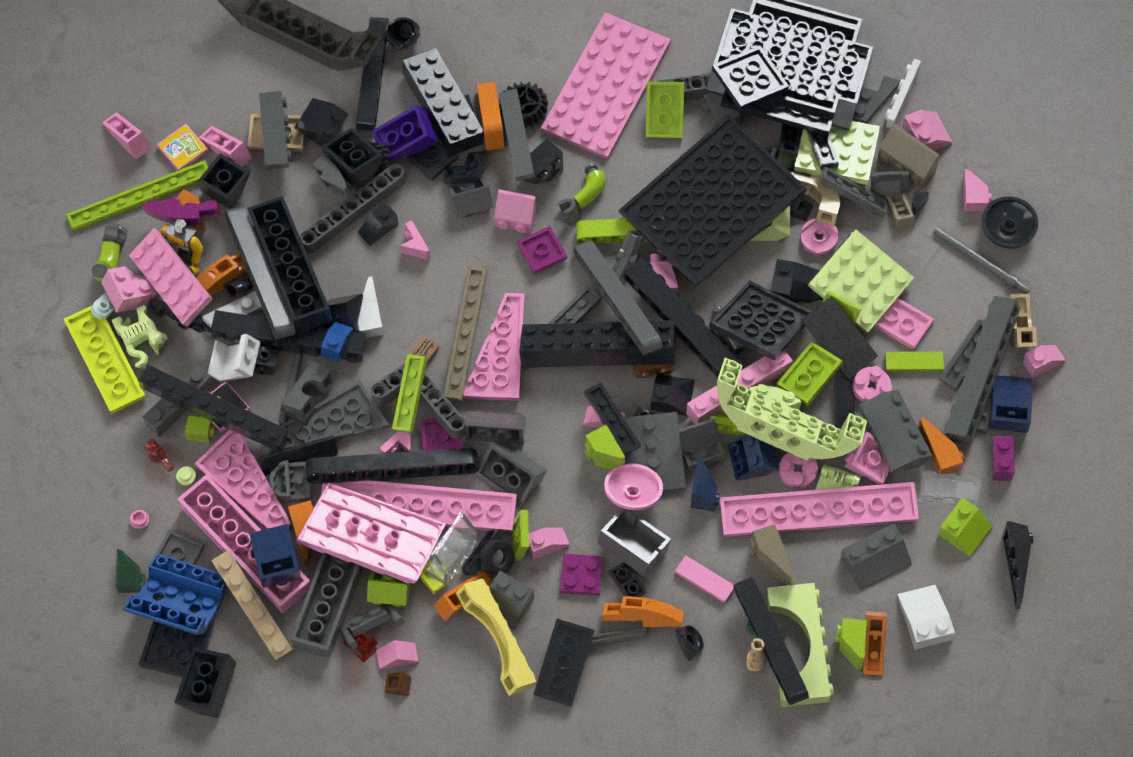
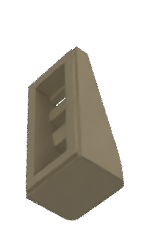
(904, 220)

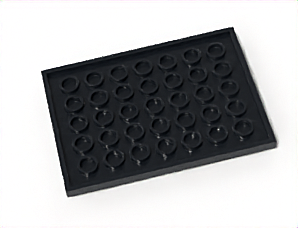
(712, 200)

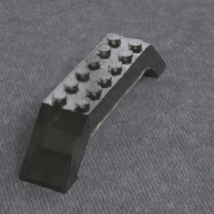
(305, 32)

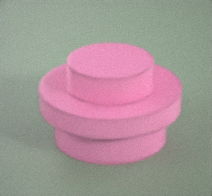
(139, 519)

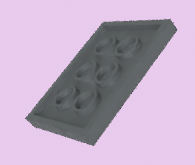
(659, 448)

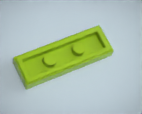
(914, 361)

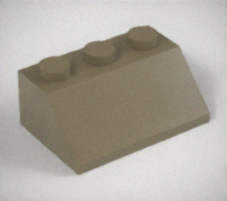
(908, 154)

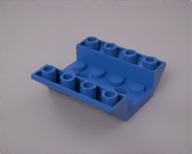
(182, 589)

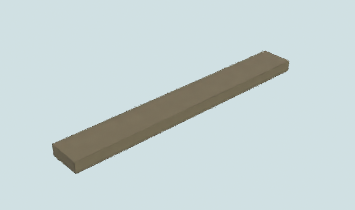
(465, 334)

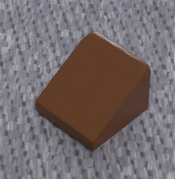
(398, 684)

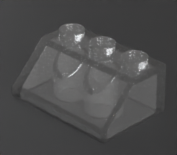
(452, 549)

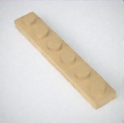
(251, 605)

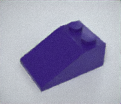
(406, 133)

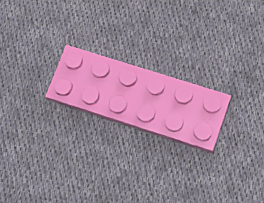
(170, 277)

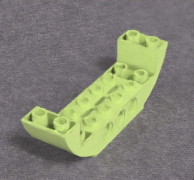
(784, 425)

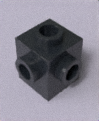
(266, 360)

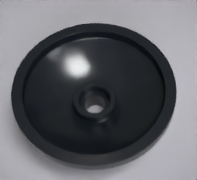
(1010, 213)

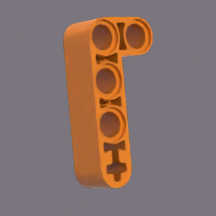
(490, 116)

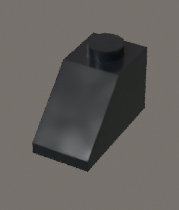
(378, 224)

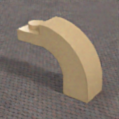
(825, 197)
(1024, 334)

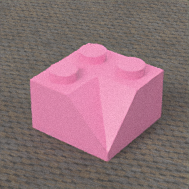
(127, 289)

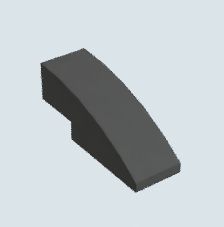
(332, 177)

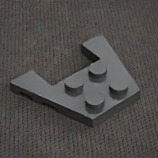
(871, 100)

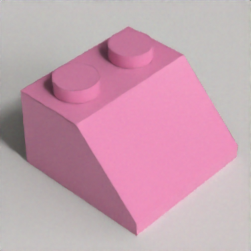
(927, 128)
(515, 211)

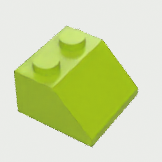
(603, 449)
(965, 527)
(387, 590)
(851, 640)

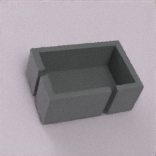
(636, 548)

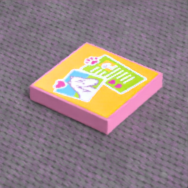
(182, 147)

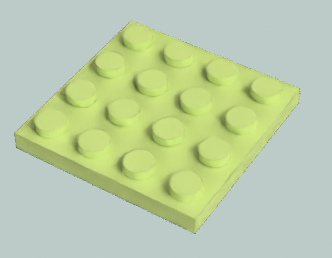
(852, 147)
(863, 277)

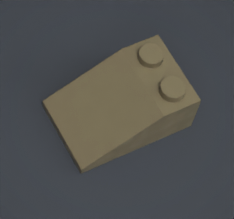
(771, 555)

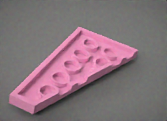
(499, 362)
(240, 477)

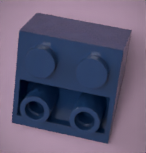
(752, 458)

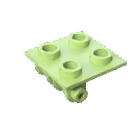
(836, 478)

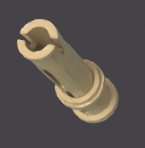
(757, 655)

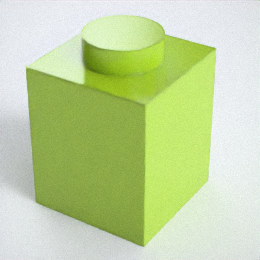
(199, 429)

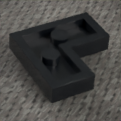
(469, 172)

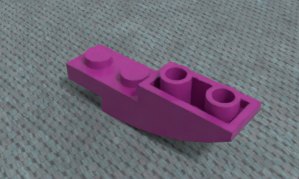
(174, 210)

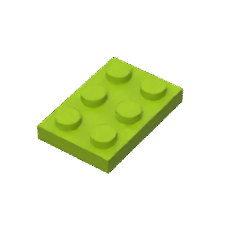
(664, 109)
(810, 373)

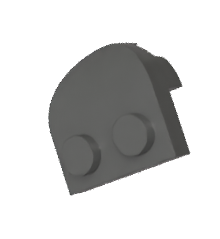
(290, 482)

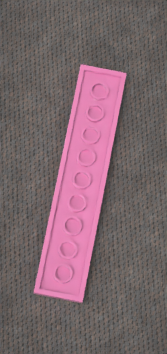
(483, 508)
(820, 509)

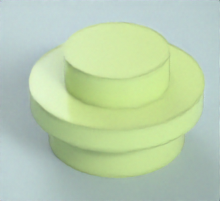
(186, 475)

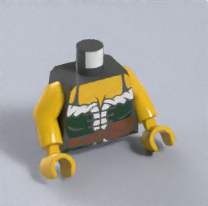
(184, 242)

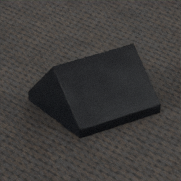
(345, 310)

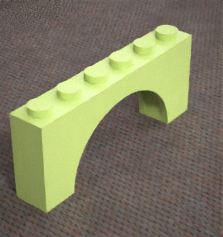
(801, 605)

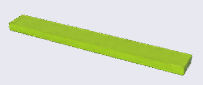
(136, 196)

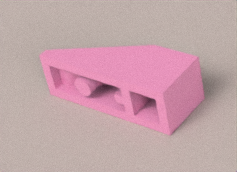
(127, 135)
(226, 145)

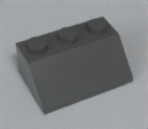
(495, 425)
(510, 470)
(876, 556)

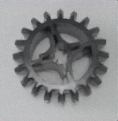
(532, 110)

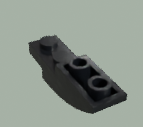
(160, 308)

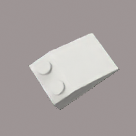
(926, 617)

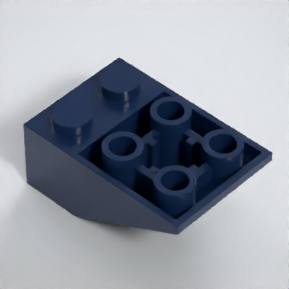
(1011, 404)
(275, 555)

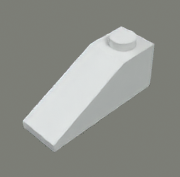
(369, 317)

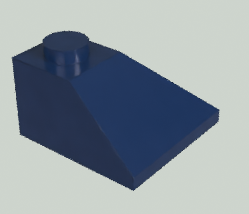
(704, 489)

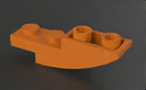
(221, 272)
(650, 611)

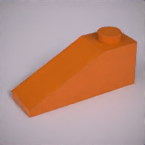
(943, 450)
(299, 515)
(449, 603)
(874, 643)

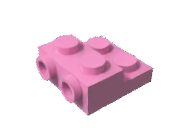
(868, 460)

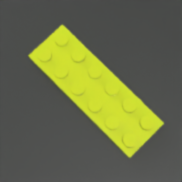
(104, 360)

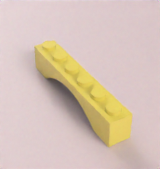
(480, 603)

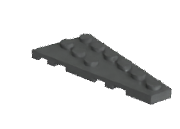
(340, 415)

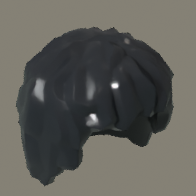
(402, 32)

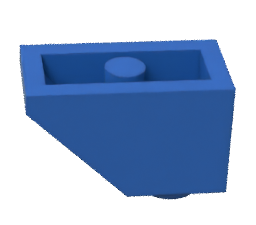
(336, 341)

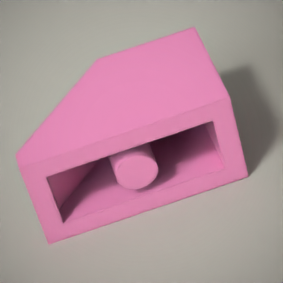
(975, 192)
(1042, 359)
(547, 541)

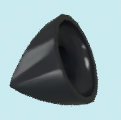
(689, 641)

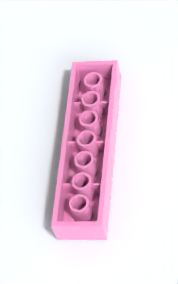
(230, 529)

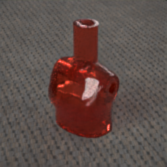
(157, 454)

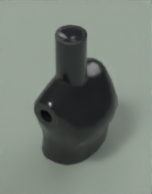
(239, 287)

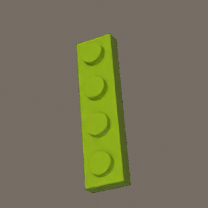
(409, 393)

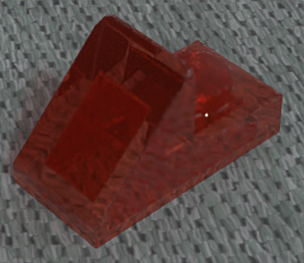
(365, 648)

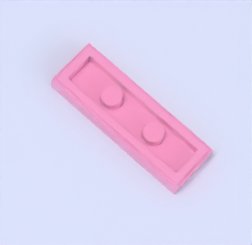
(704, 579)

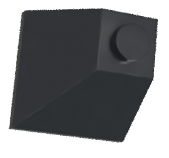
(671, 394)

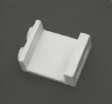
(234, 361)

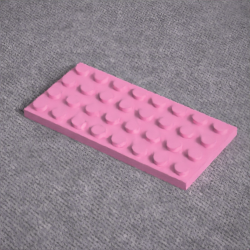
(606, 85)

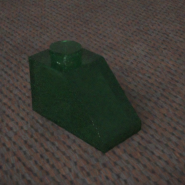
(128, 574)

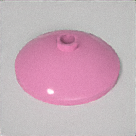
(633, 487)

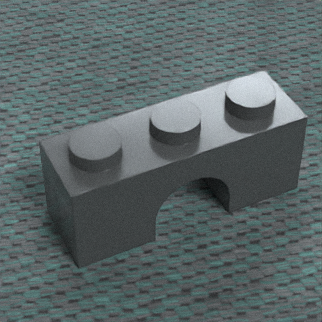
(314, 379)

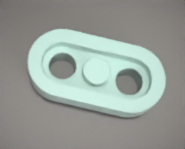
(106, 309)

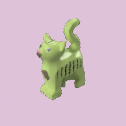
(138, 333)

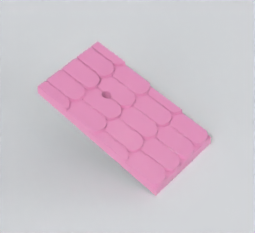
(370, 533)

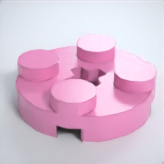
(815, 246)
(874, 375)
(797, 479)

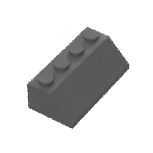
(895, 431)

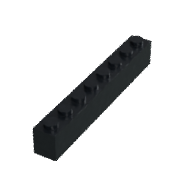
(669, 306)
(231, 326)
(213, 408)

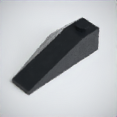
(792, 281)
(1017, 547)

